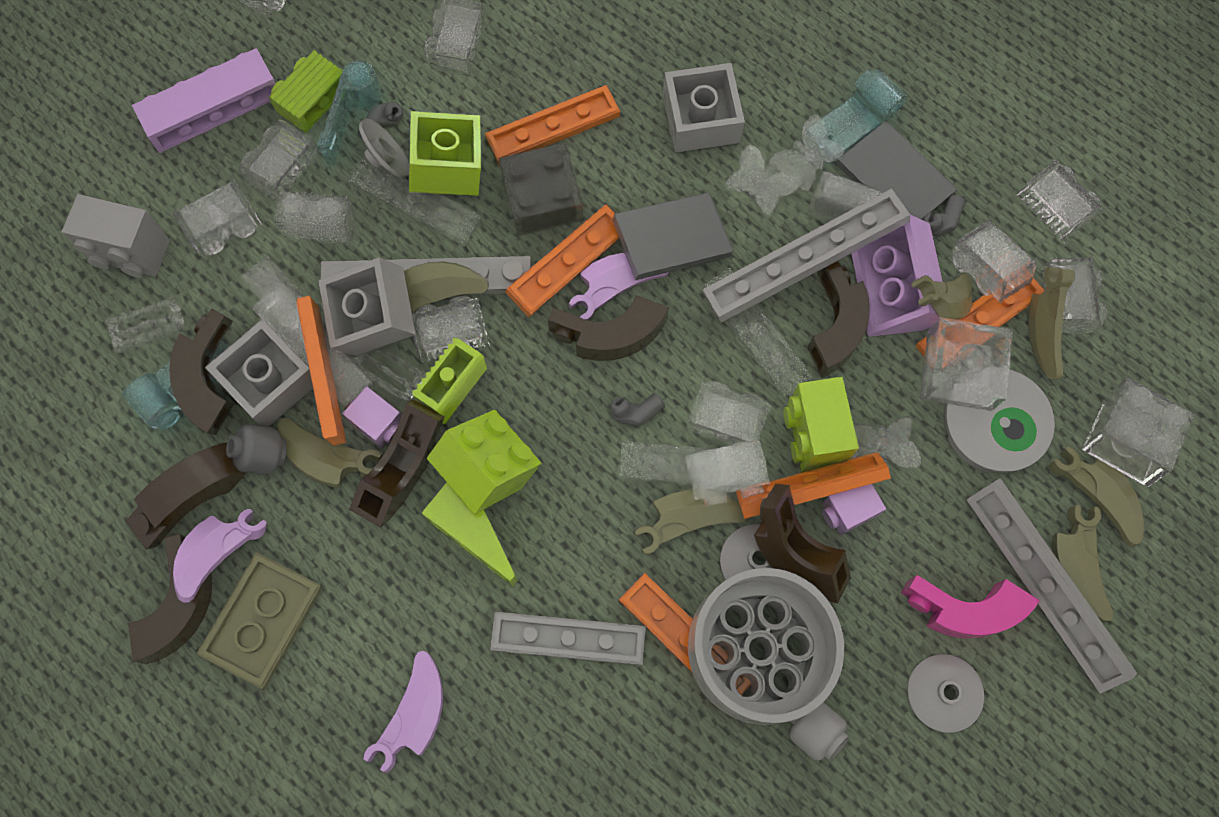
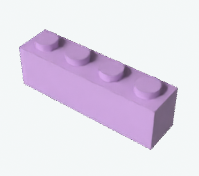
(205, 100)

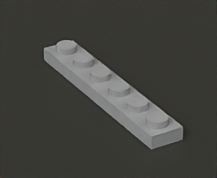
(806, 255)
(498, 271)
(1052, 585)

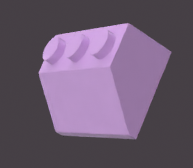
(889, 269)

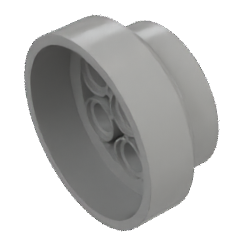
(801, 614)

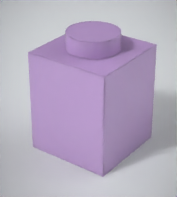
(373, 417)
(852, 508)

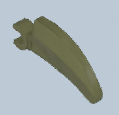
(441, 280)
(948, 298)
(1047, 320)
(320, 459)
(1108, 490)
(682, 513)
(1080, 559)

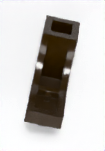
(851, 317)
(612, 338)
(190, 378)
(400, 467)
(180, 491)
(793, 550)
(173, 621)

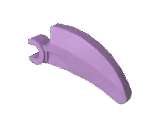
(605, 281)
(207, 547)
(416, 716)

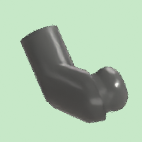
(385, 114)
(947, 220)
(633, 413)

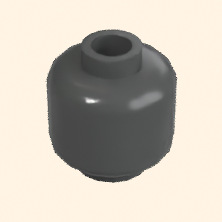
(256, 449)

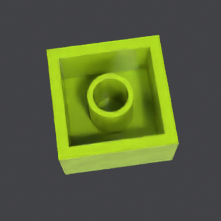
(445, 153)
(820, 424)
(483, 460)

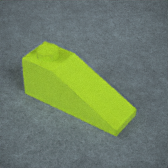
(469, 531)

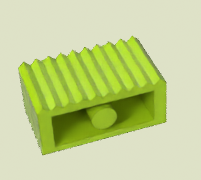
(306, 91)
(450, 379)

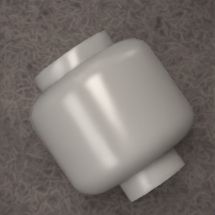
(820, 733)

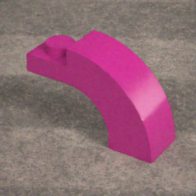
(997, 612)

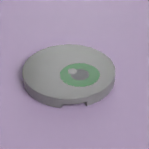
(1008, 436)

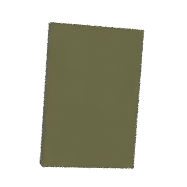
(259, 621)

